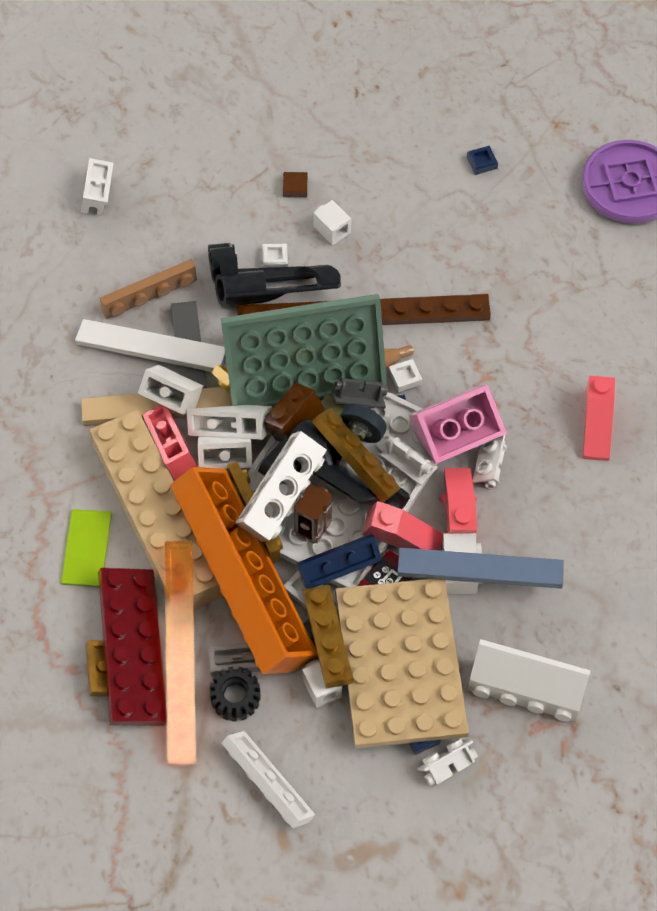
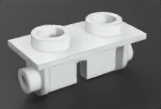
(408, 460)
(488, 460)
(437, 765)

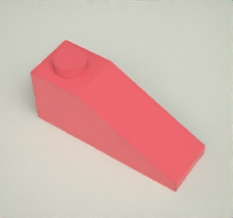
(598, 417)
(169, 441)
(459, 501)
(400, 528)

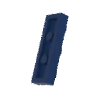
(339, 561)

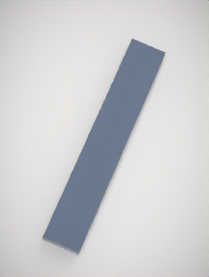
(480, 568)

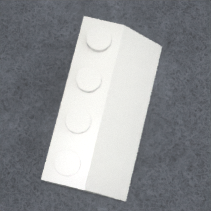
(528, 681)

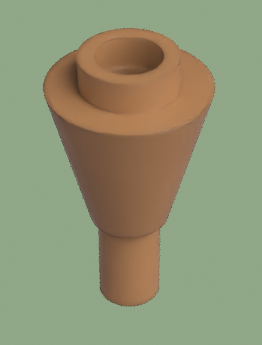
(394, 355)

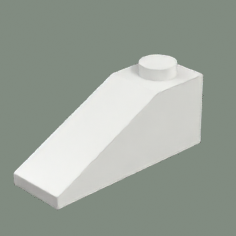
(229, 421)

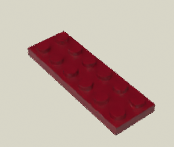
(132, 647)

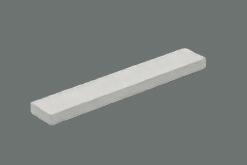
(150, 345)

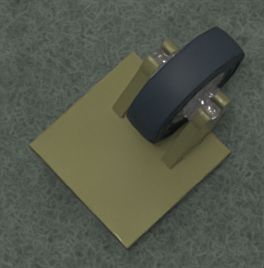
(359, 419)

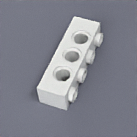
(253, 516)

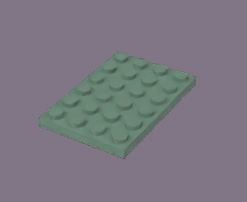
(303, 346)

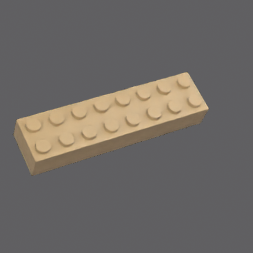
(148, 499)

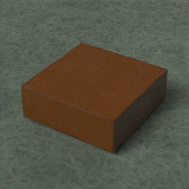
(295, 184)

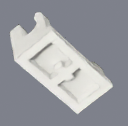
(96, 185)

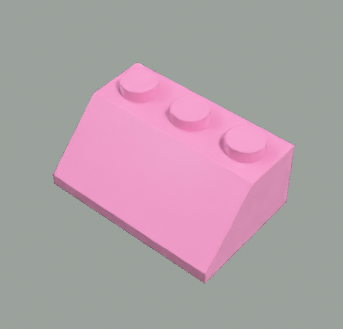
(458, 423)

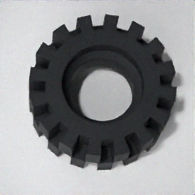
(230, 678)

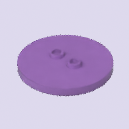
(623, 181)

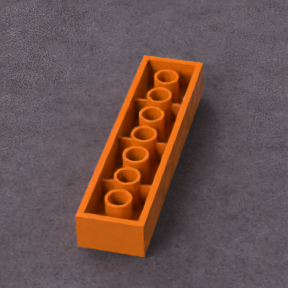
(243, 572)

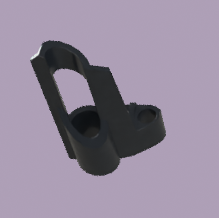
(248, 285)
(330, 472)

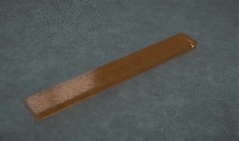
(180, 653)

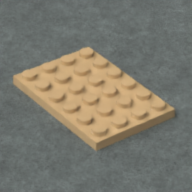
(401, 663)

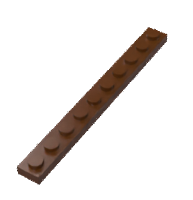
(411, 309)

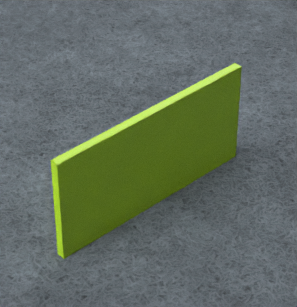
(86, 547)

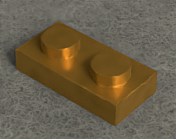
(96, 668)

